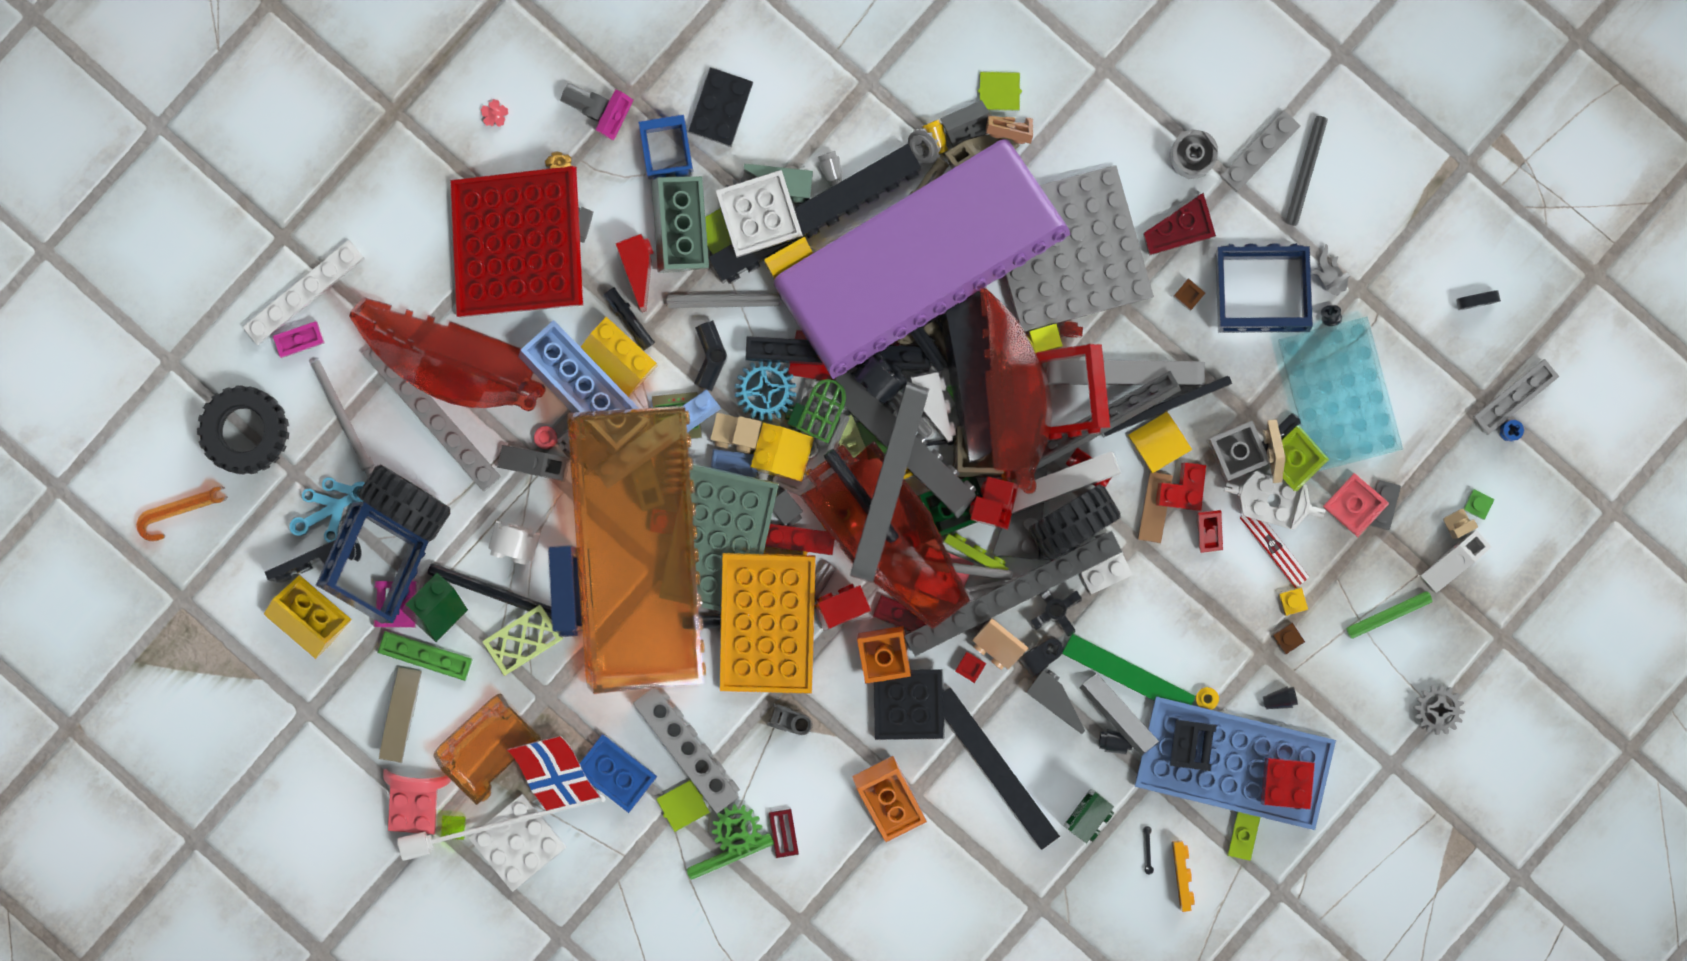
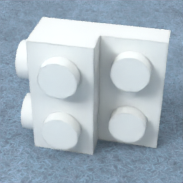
(1106, 572)

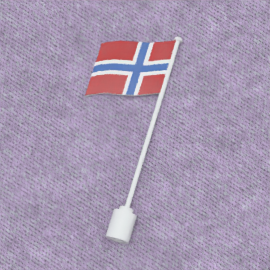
(552, 777)

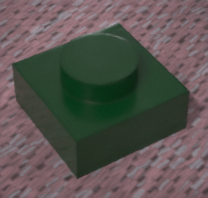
(794, 414)

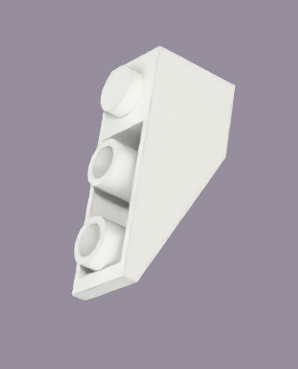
(936, 407)
(1456, 560)

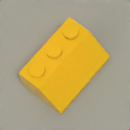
(618, 356)
(307, 616)

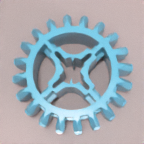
(753, 392)

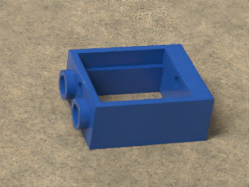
(664, 124)

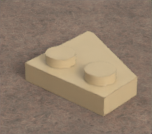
(1275, 450)

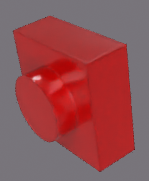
(970, 667)

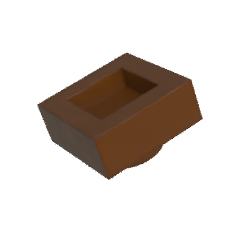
(1189, 294)
(1288, 638)

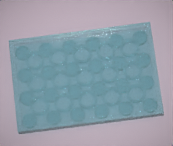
(1341, 392)

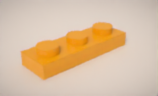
(1183, 875)

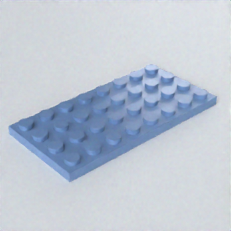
(1236, 762)

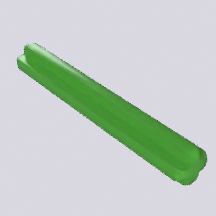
(1389, 615)
(725, 858)

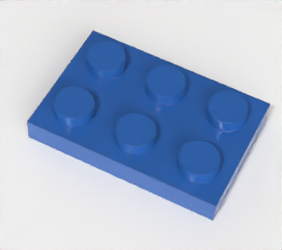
(616, 773)

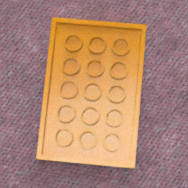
(767, 623)

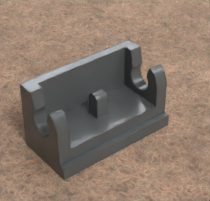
(966, 123)

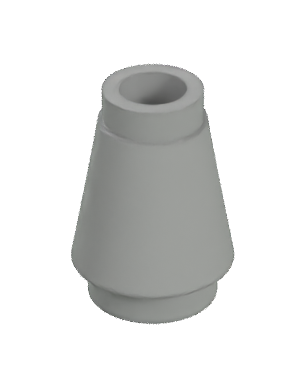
(830, 166)

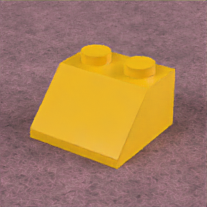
(788, 257)
(782, 452)

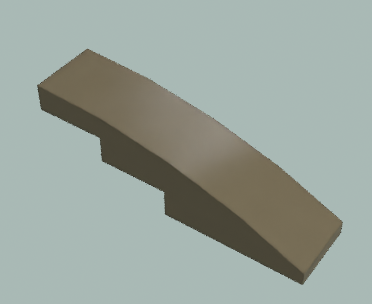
(400, 715)

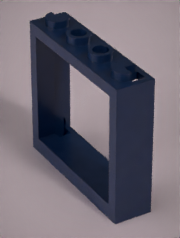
(1265, 324)
(342, 548)
(564, 590)

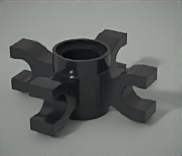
(1045, 617)

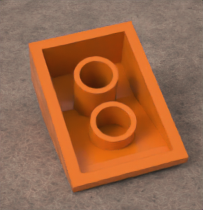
(889, 799)

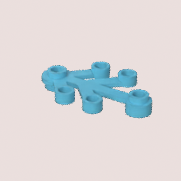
(334, 507)

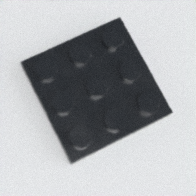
(910, 706)

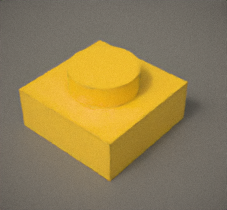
(1293, 601)

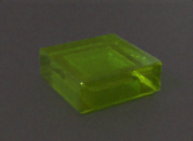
(452, 825)

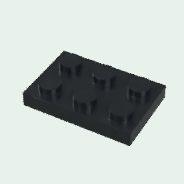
(720, 107)

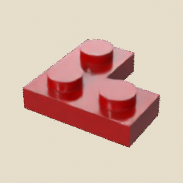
(1189, 491)

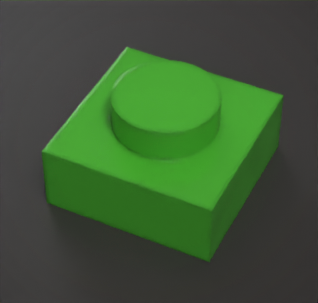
(1478, 504)

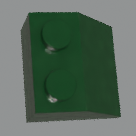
(435, 607)

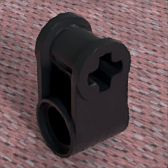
(1038, 658)

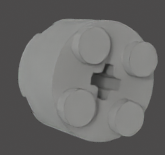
(1195, 141)

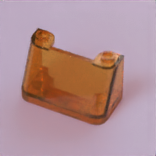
(480, 745)

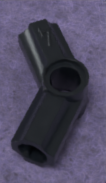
(710, 342)

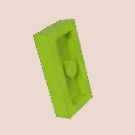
(1243, 836)

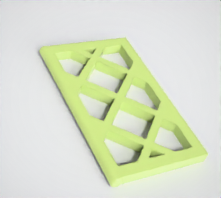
(503, 633)

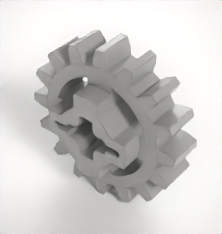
(1438, 721)

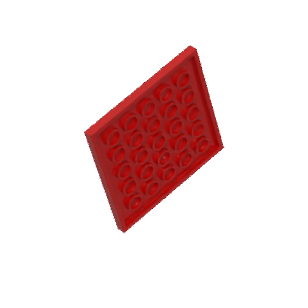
(516, 242)

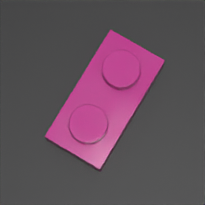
(614, 114)
(298, 339)

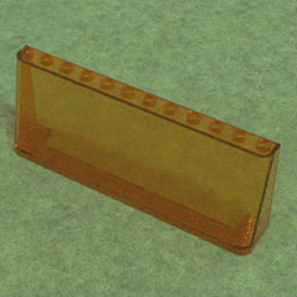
(636, 548)

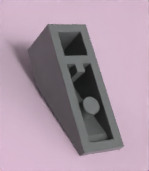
(1053, 696)

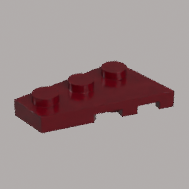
(1183, 227)

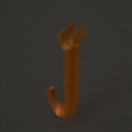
(176, 508)

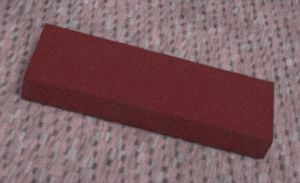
(896, 614)

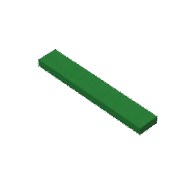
(1123, 671)

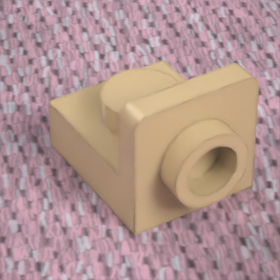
(1459, 524)

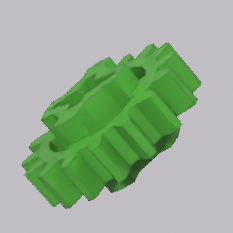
(743, 821)

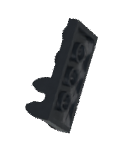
(304, 562)

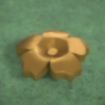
(557, 160)

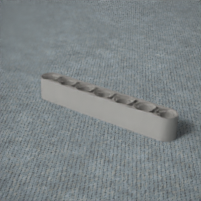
(1127, 372)

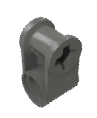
(788, 720)

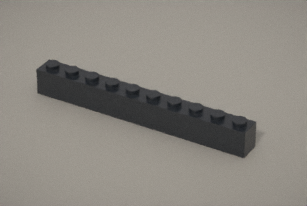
(828, 207)

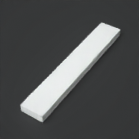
(1068, 480)

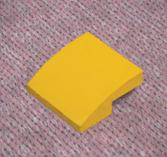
(1159, 442)

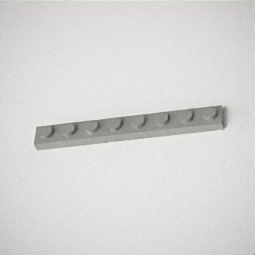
(439, 424)

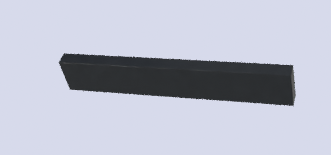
(1171, 404)

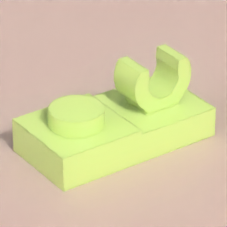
(852, 439)

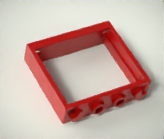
(1096, 385)

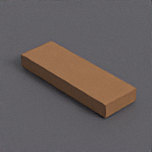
(1153, 516)

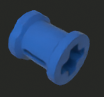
(1504, 429)

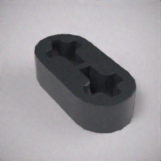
(1478, 300)

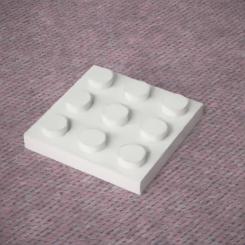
(759, 213)
(520, 847)

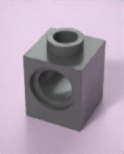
(787, 509)

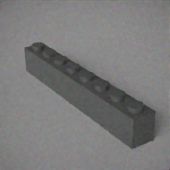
(923, 463)

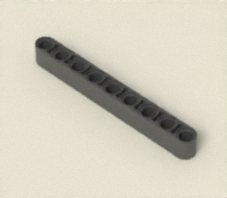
(889, 482)

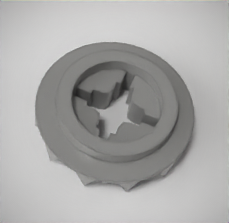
(921, 153)

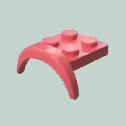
(413, 802)

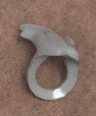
(1332, 277)

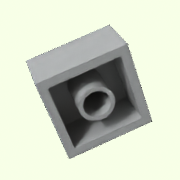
(1238, 451)

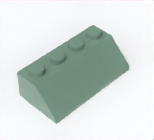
(679, 224)

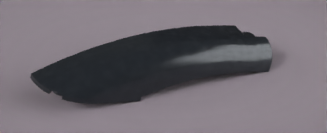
(967, 369)

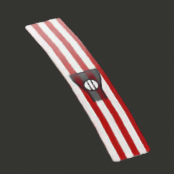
(1276, 550)

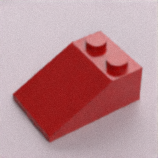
(637, 262)

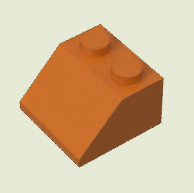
(884, 654)

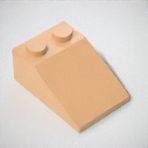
(998, 644)

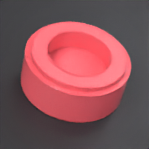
(545, 437)

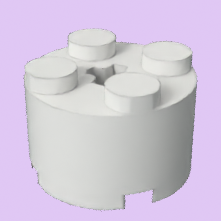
(513, 542)

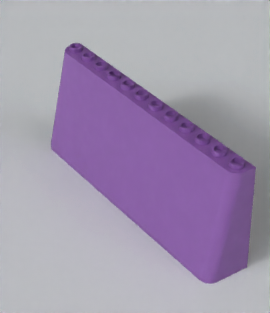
(920, 257)

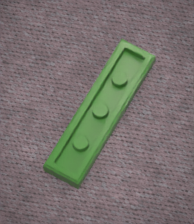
(425, 655)

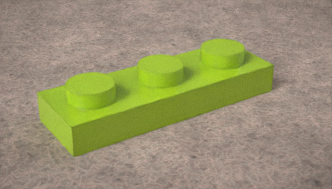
(975, 552)

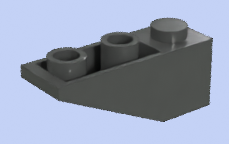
(533, 463)

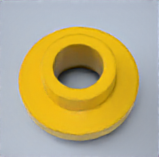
(1204, 691)

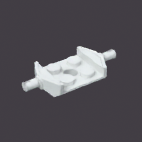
(1292, 507)

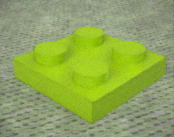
(1302, 458)

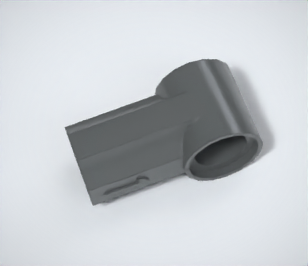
(588, 103)

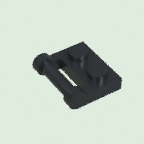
(1185, 744)

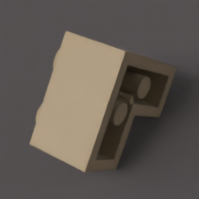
(736, 432)

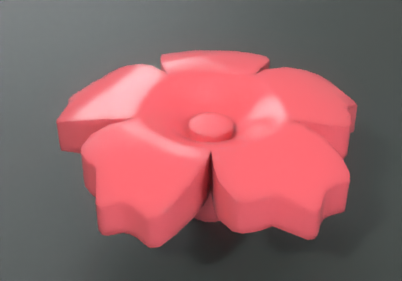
(494, 113)

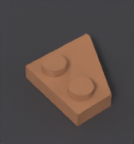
(1006, 127)

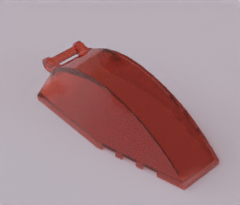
(447, 360)
(1016, 396)
(913, 567)

